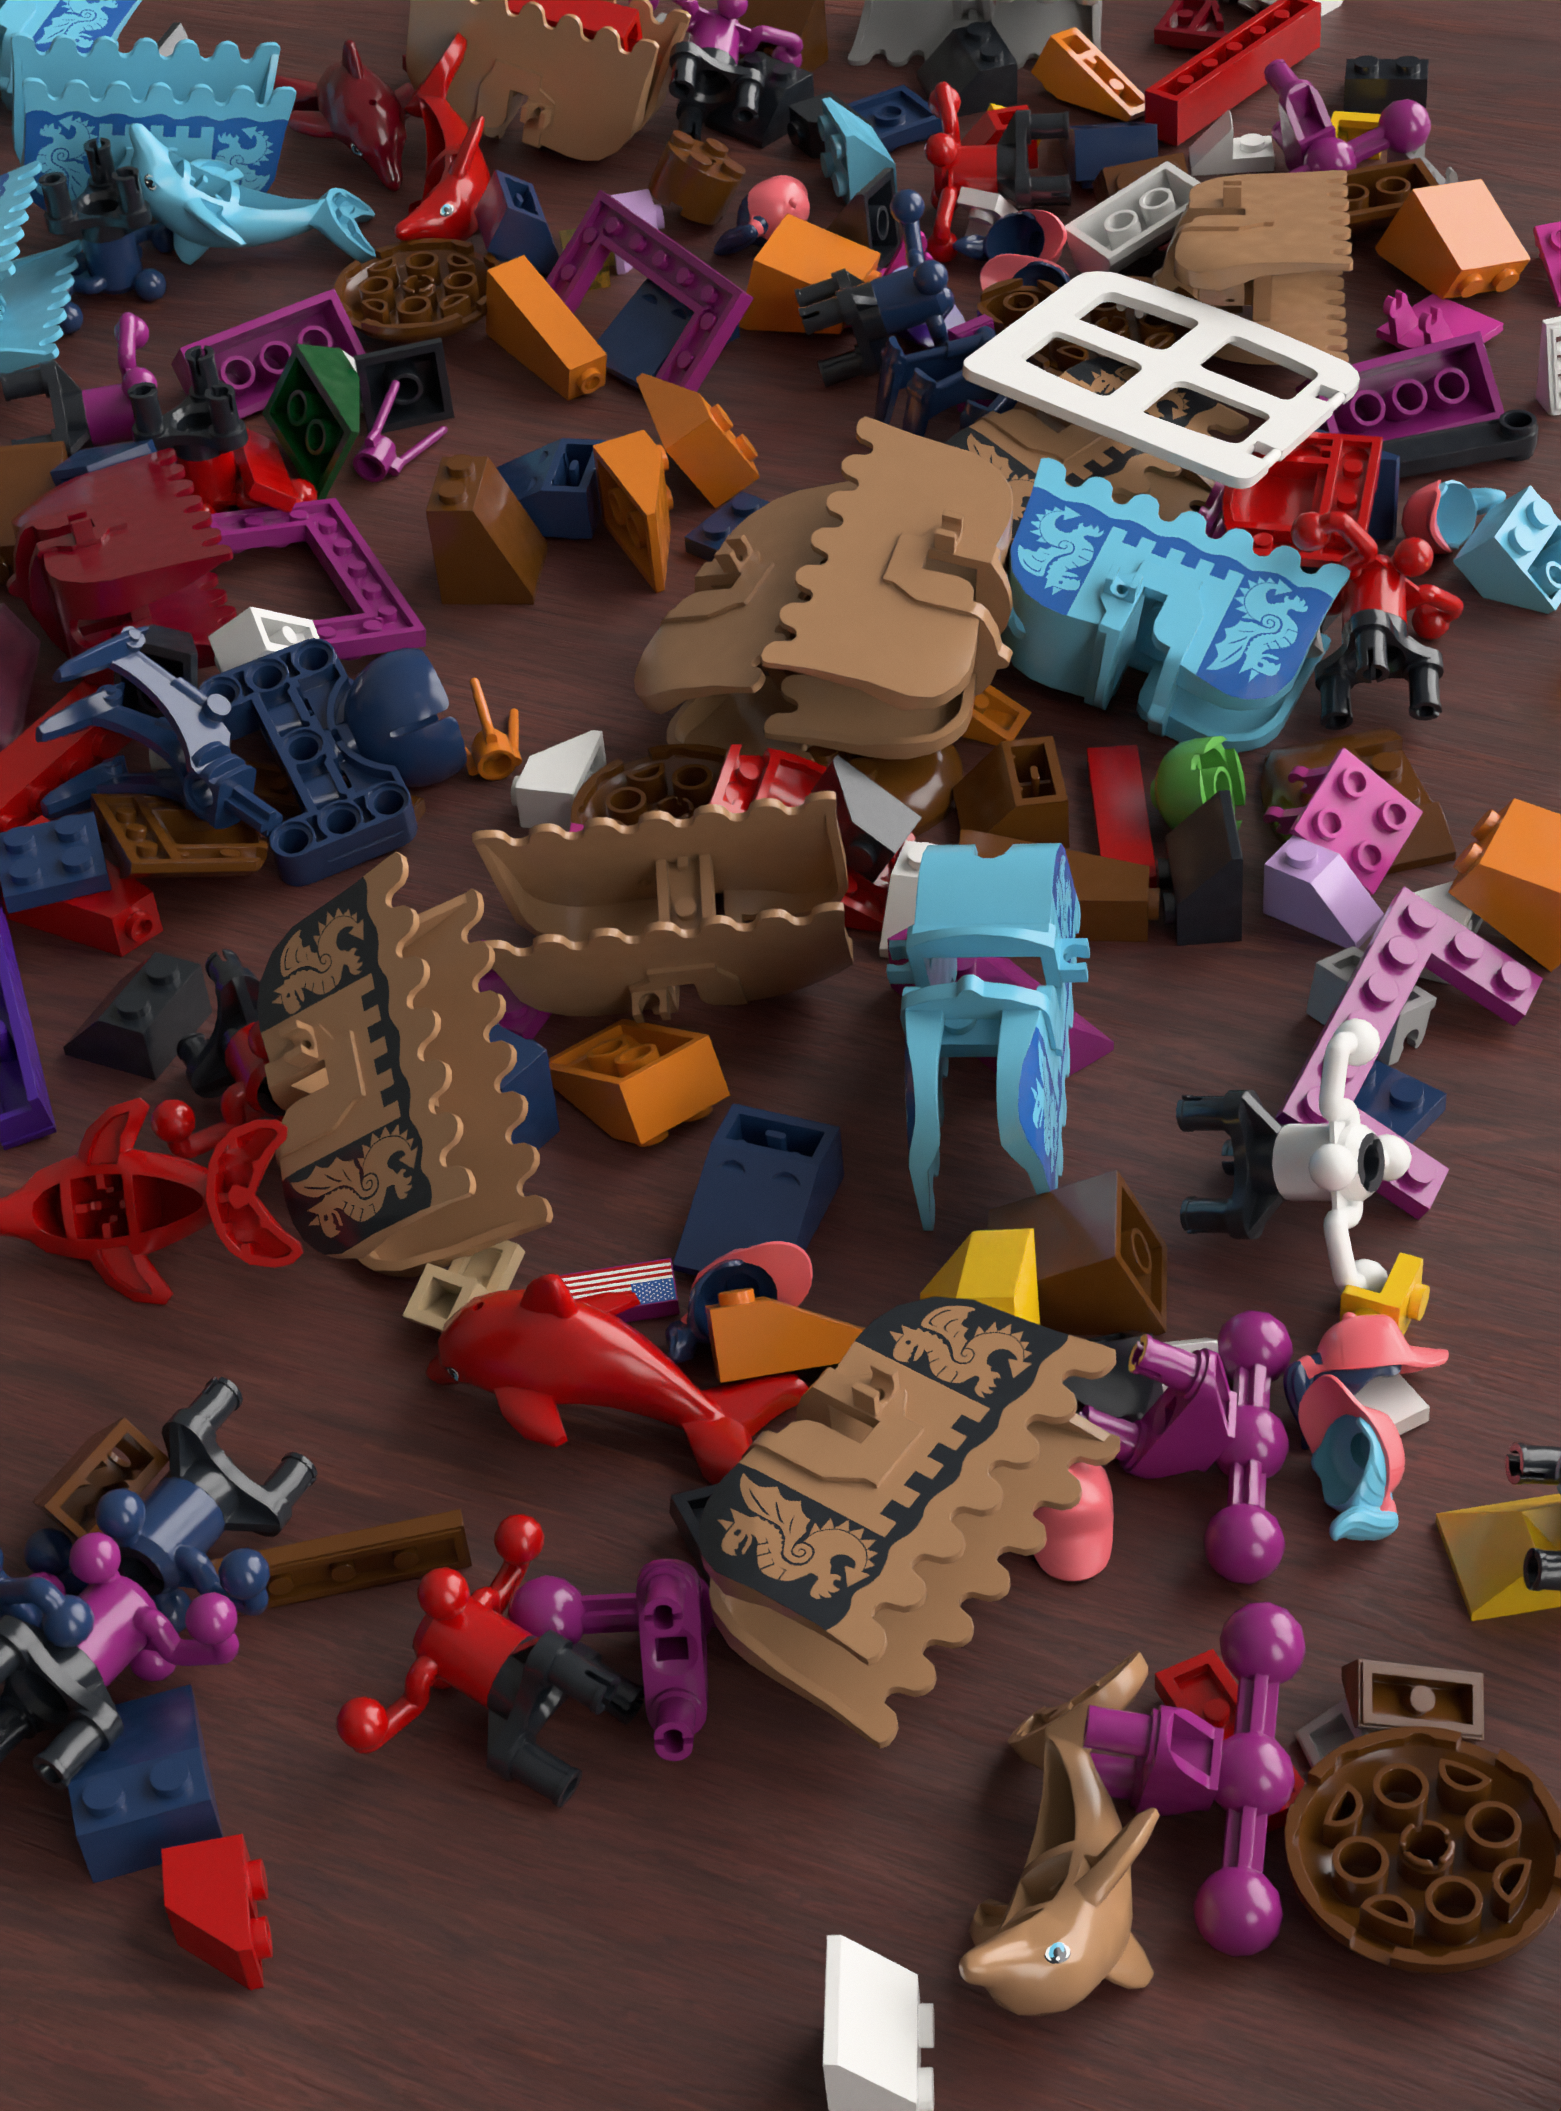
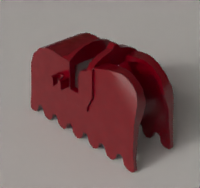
(121, 554)

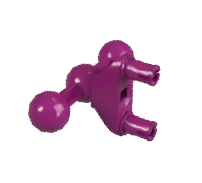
(1311, 140)
(1206, 1424)
(672, 1622)
(1187, 1765)

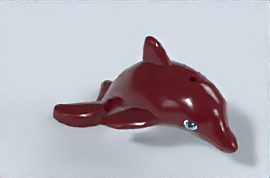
(357, 111)

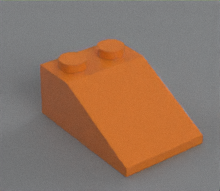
(700, 439)
(636, 501)
(640, 1079)

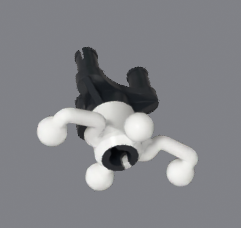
(1299, 1161)

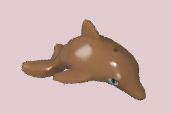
(1075, 1894)

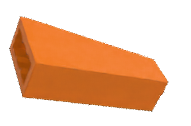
(541, 330)

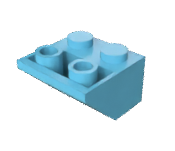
(852, 150)
(1516, 554)

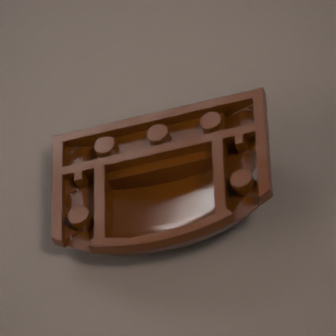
(1383, 753)
(165, 840)

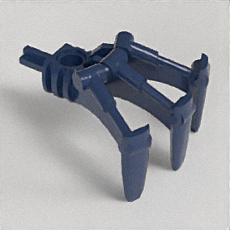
(927, 396)
(189, 738)

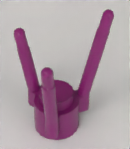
(378, 452)

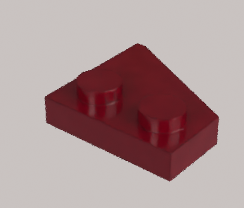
(1190, 25)

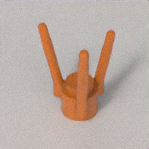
(492, 752)

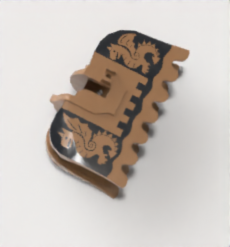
(1025, 435)
(394, 1082)
(894, 1499)

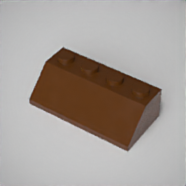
(1379, 193)

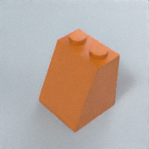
(1454, 241)
(796, 258)
(1516, 877)

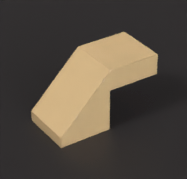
(446, 1291)

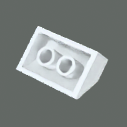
(1130, 221)

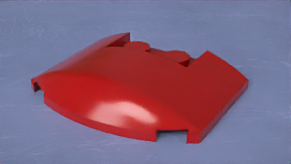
(1317, 476)
(790, 781)

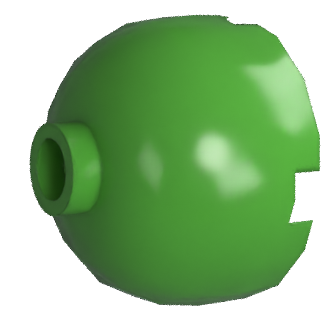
(1193, 775)

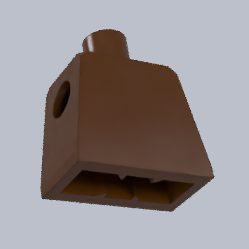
(94, 1471)

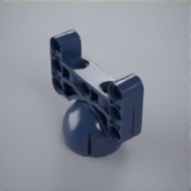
(373, 732)

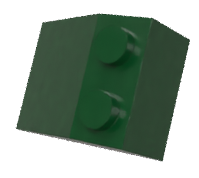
(316, 412)

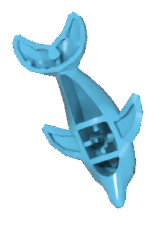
(212, 211)

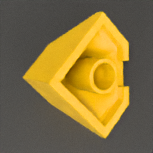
(992, 1270)

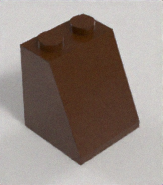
(22, 481)
(482, 536)
(1095, 1257)

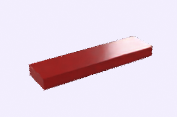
(265, 472)
(1120, 806)

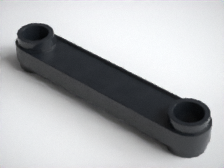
(1509, 437)

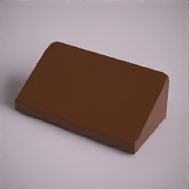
(1414, 1695)

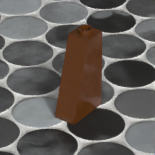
(1110, 891)

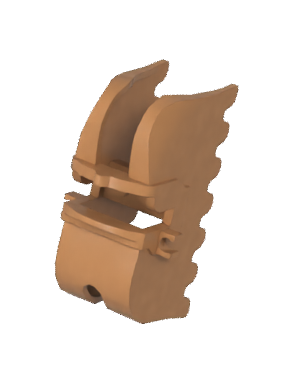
(587, 88)
(1267, 254)
(903, 606)
(715, 637)
(635, 915)

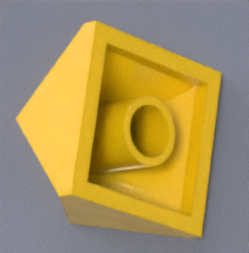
(1490, 1549)

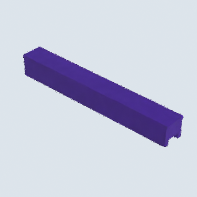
(23, 1090)

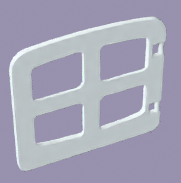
(1121, 416)

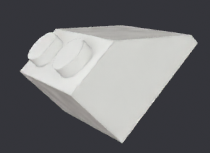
(874, 2033)

